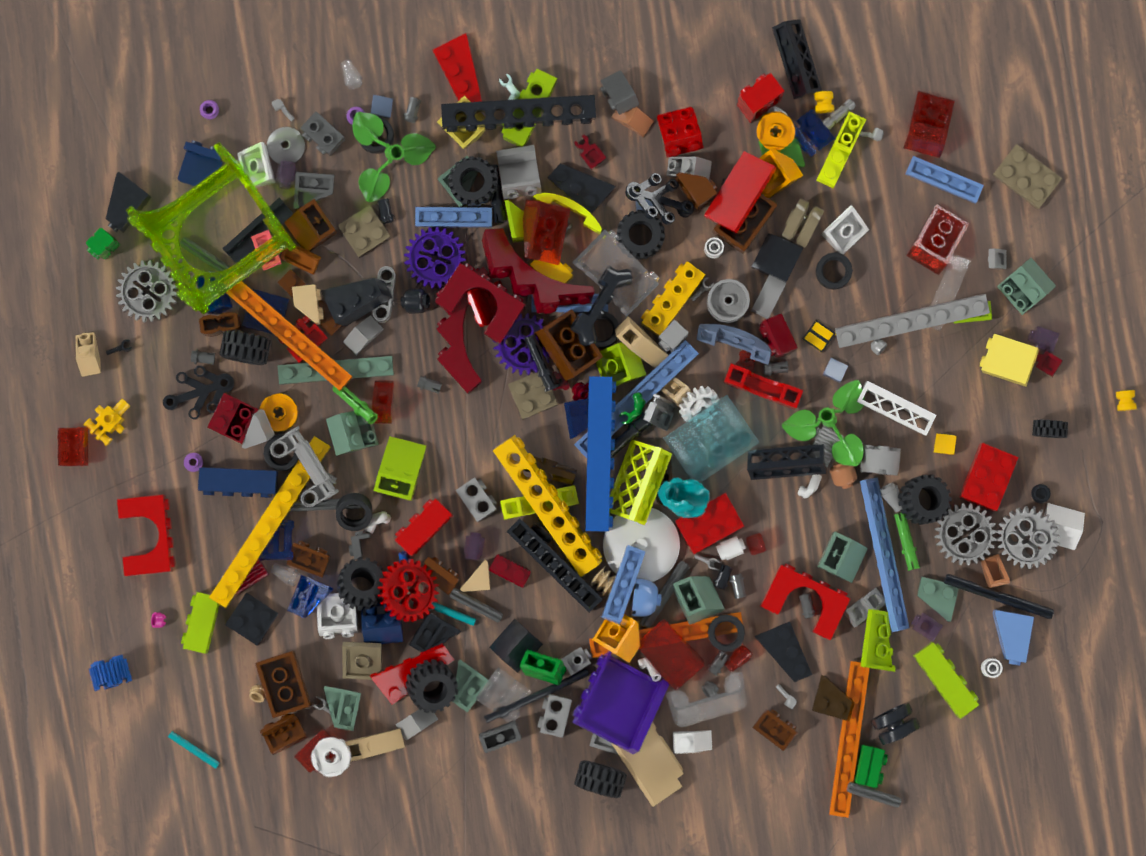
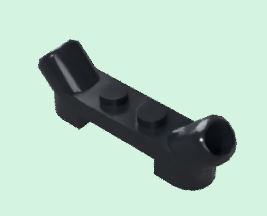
(610, 280)

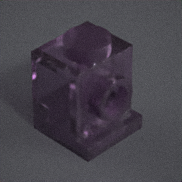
(1043, 338)
(933, 626)

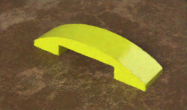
(590, 222)
(520, 506)

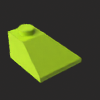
(515, 218)
(620, 364)

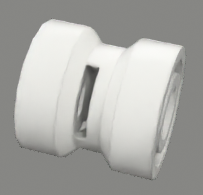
(713, 251)
(988, 667)

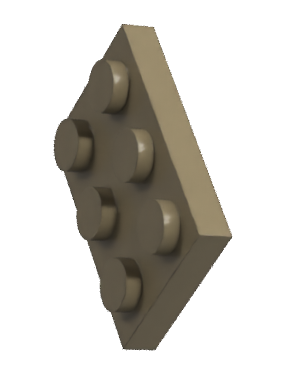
(1027, 176)

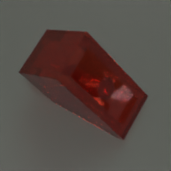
(383, 401)

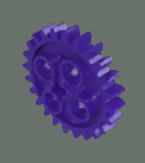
(441, 241)
(515, 333)

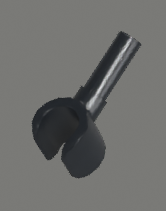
(119, 348)

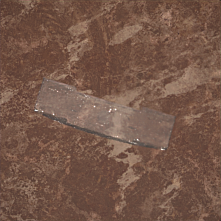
(950, 282)

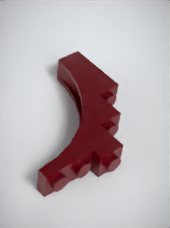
(547, 293)
(455, 358)

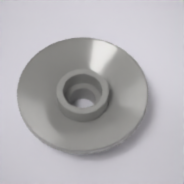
(292, 152)

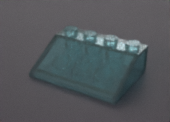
(711, 440)

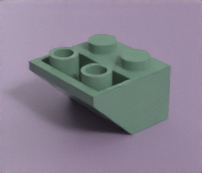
(1026, 286)
(351, 433)
(842, 557)
(697, 598)

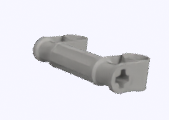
(310, 463)

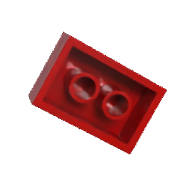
(760, 97)
(988, 477)
(716, 523)
(423, 527)

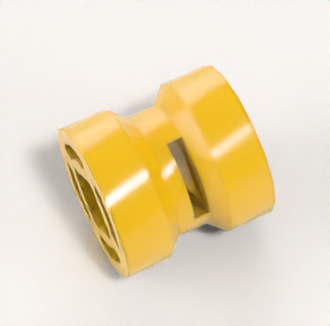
(824, 102)
(1126, 402)

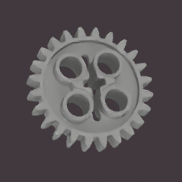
(137, 304)
(975, 548)
(1017, 550)

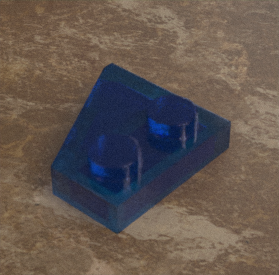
(308, 596)

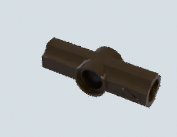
(555, 471)

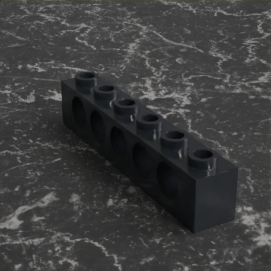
(554, 565)

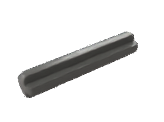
(476, 605)
(873, 794)

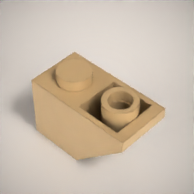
(306, 301)
(87, 354)

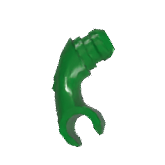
(639, 404)

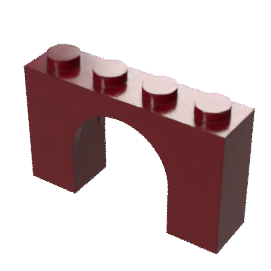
(466, 279)

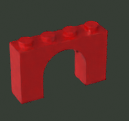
(160, 558)
(832, 601)

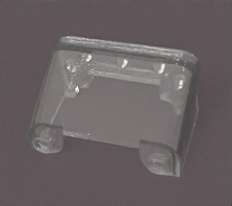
(608, 251)
(712, 707)

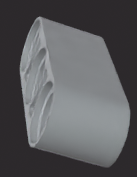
(391, 287)

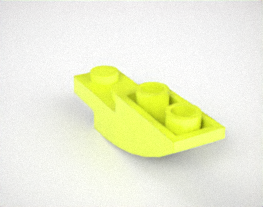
(841, 149)

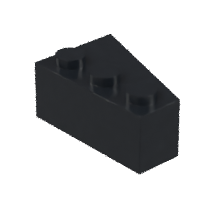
(355, 299)

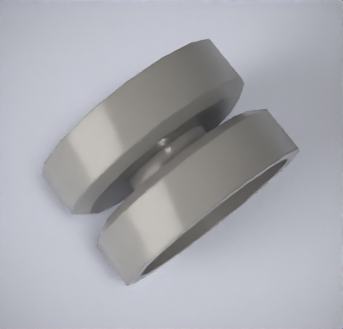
(728, 312)

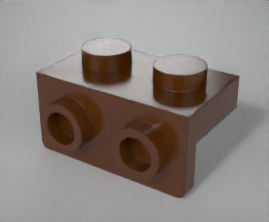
(308, 559)
(445, 578)
(775, 729)
(283, 733)

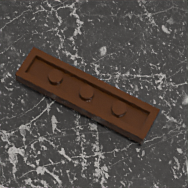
(291, 280)

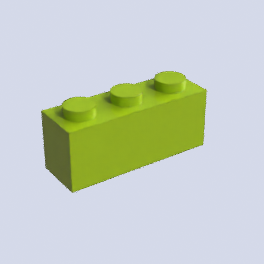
(200, 623)

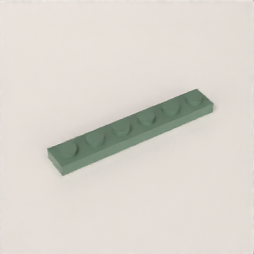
(355, 367)

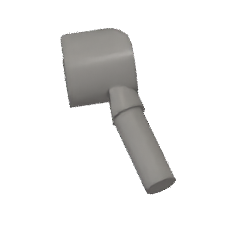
(278, 104)
(876, 135)
(703, 288)
(710, 562)
(791, 701)
(322, 706)

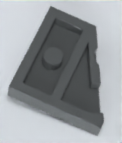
(312, 186)

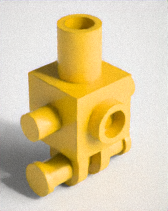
(109, 419)

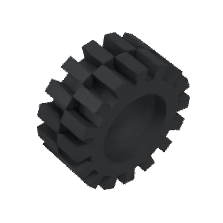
(1050, 428)

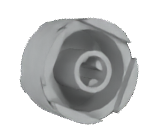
(880, 460)

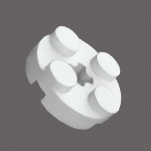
(324, 765)

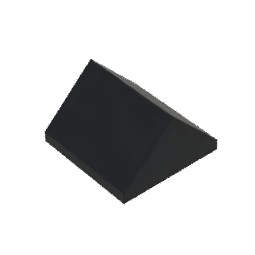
(514, 643)

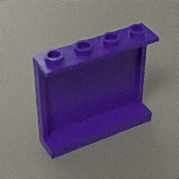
(619, 703)

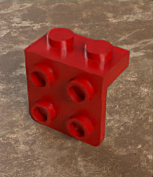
(680, 131)
(483, 305)

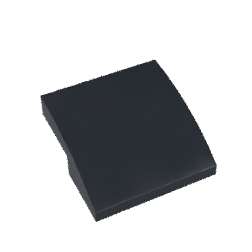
(777, 257)

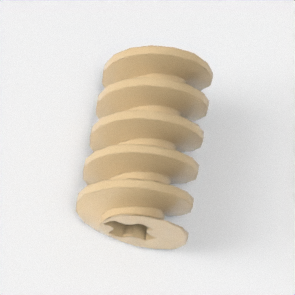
(604, 582)

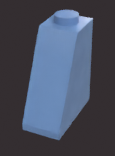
(1014, 635)

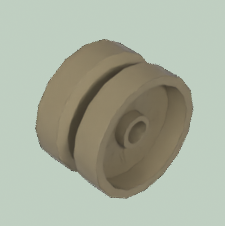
(801, 222)

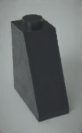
(124, 195)

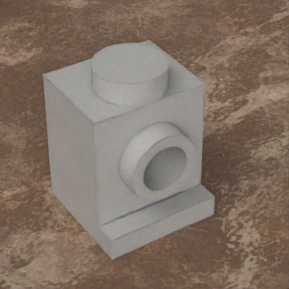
(569, 662)

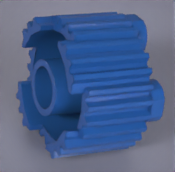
(110, 673)

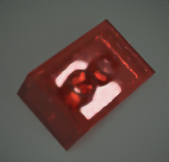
(544, 231)
(937, 239)
(670, 654)

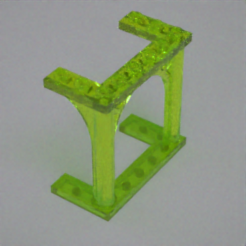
(157, 221)

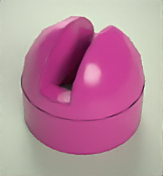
(157, 620)

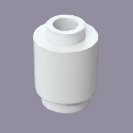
(731, 548)

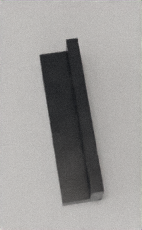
(793, 58)
(242, 244)
(786, 466)

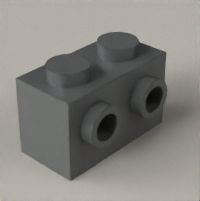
(322, 133)

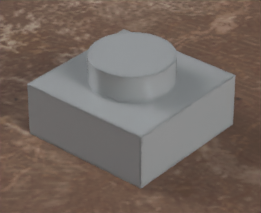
(997, 259)

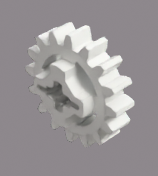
(697, 402)

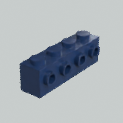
(238, 481)

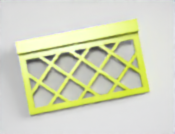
(648, 485)

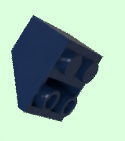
(380, 626)

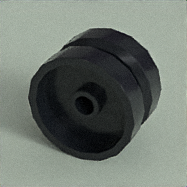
(896, 725)

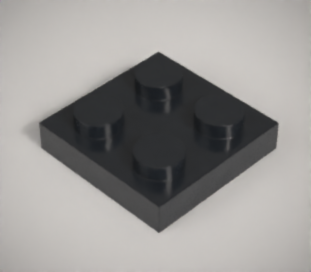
(252, 619)

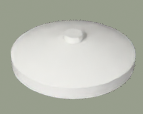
(656, 538)

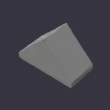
(363, 335)
(259, 430)
(416, 722)

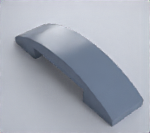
(737, 338)

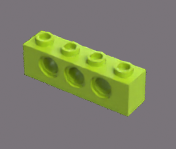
(538, 79)

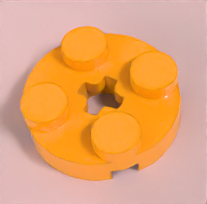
(782, 139)
(288, 407)

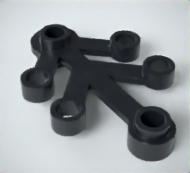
(658, 199)
(201, 391)

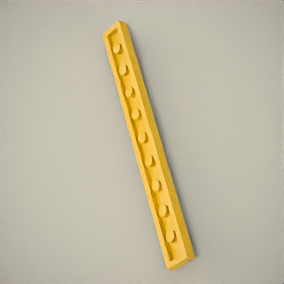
(265, 528)

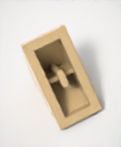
(676, 390)
(479, 580)

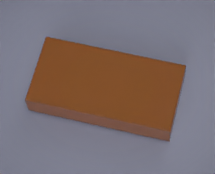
(302, 259)

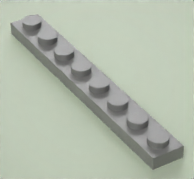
(912, 320)

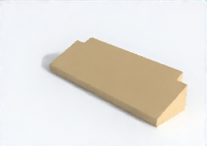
(653, 767)

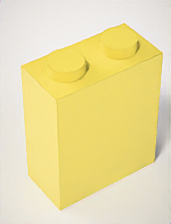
(1009, 359)

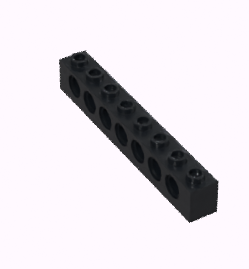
(584, 102)

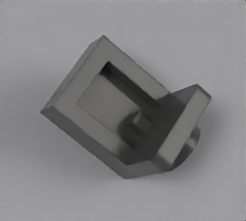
(356, 549)

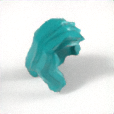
(684, 497)

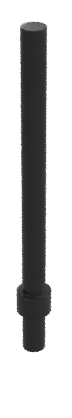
(503, 711)

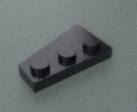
(581, 187)
(786, 650)

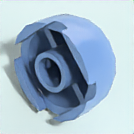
(645, 598)

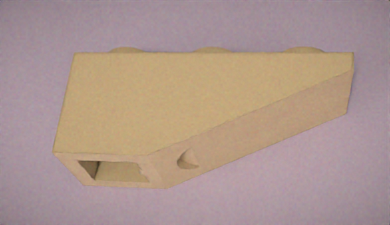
(640, 342)
(375, 744)

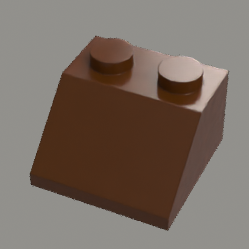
(697, 189)

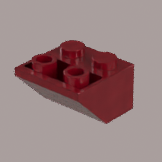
(778, 336)
(232, 418)

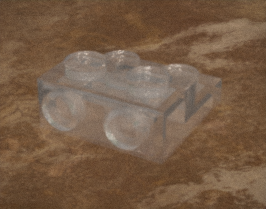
(503, 690)

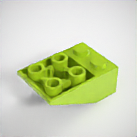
(400, 468)

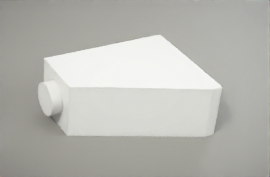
(692, 741)

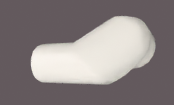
(812, 487)
(643, 663)

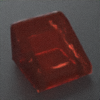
(756, 544)

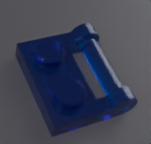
(272, 552)

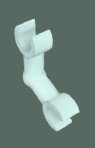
(511, 88)

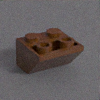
(310, 226)

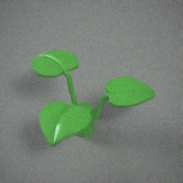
(414, 150)
(803, 423)

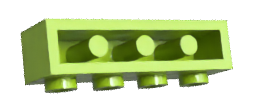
(945, 679)

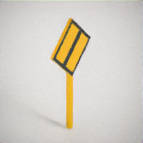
(819, 336)

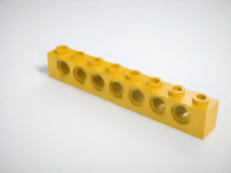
(548, 516)

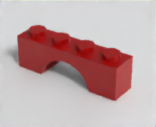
(763, 387)

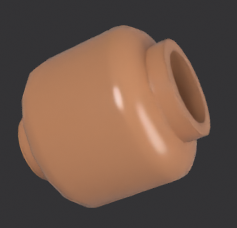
(843, 475)

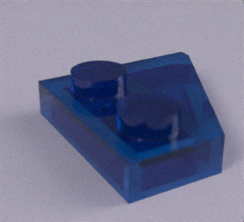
(576, 417)

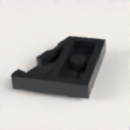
(432, 633)

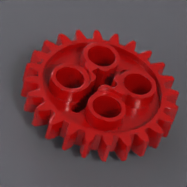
(395, 579)

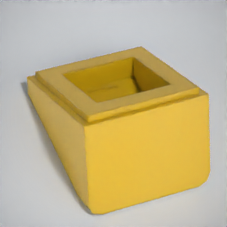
(945, 444)

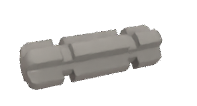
(840, 113)

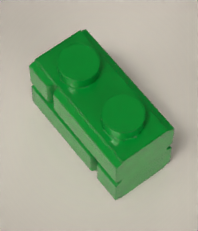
(101, 244)
(543, 667)
(870, 765)

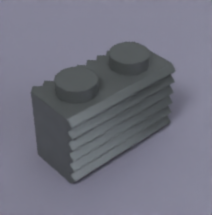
(619, 92)
(500, 736)

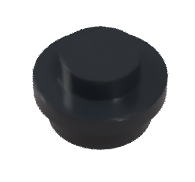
(1040, 493)

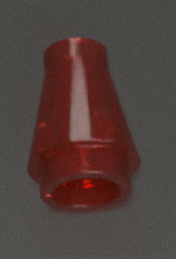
(738, 658)

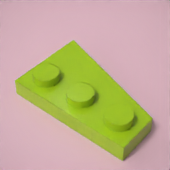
(876, 644)

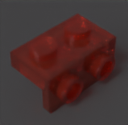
(73, 446)

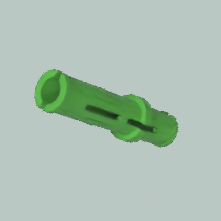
(360, 407)
(906, 541)

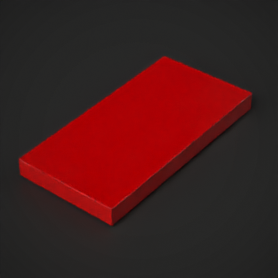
(740, 192)

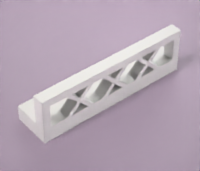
(899, 402)

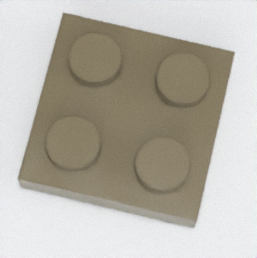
(364, 231)
(530, 395)
(361, 660)

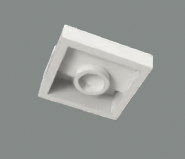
(336, 618)

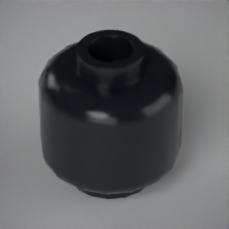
(415, 301)

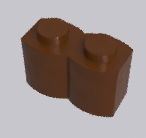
(215, 325)

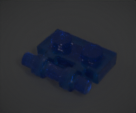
(815, 130)

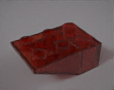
(929, 124)

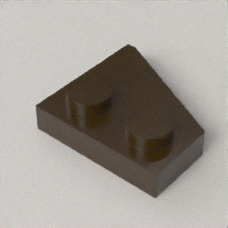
(832, 700)

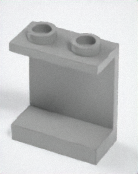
(519, 172)

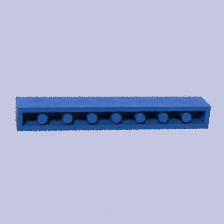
(599, 453)

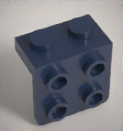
(198, 163)

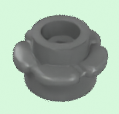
(710, 689)

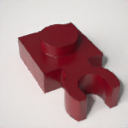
(591, 154)
(1048, 363)

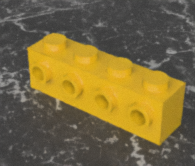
(673, 299)

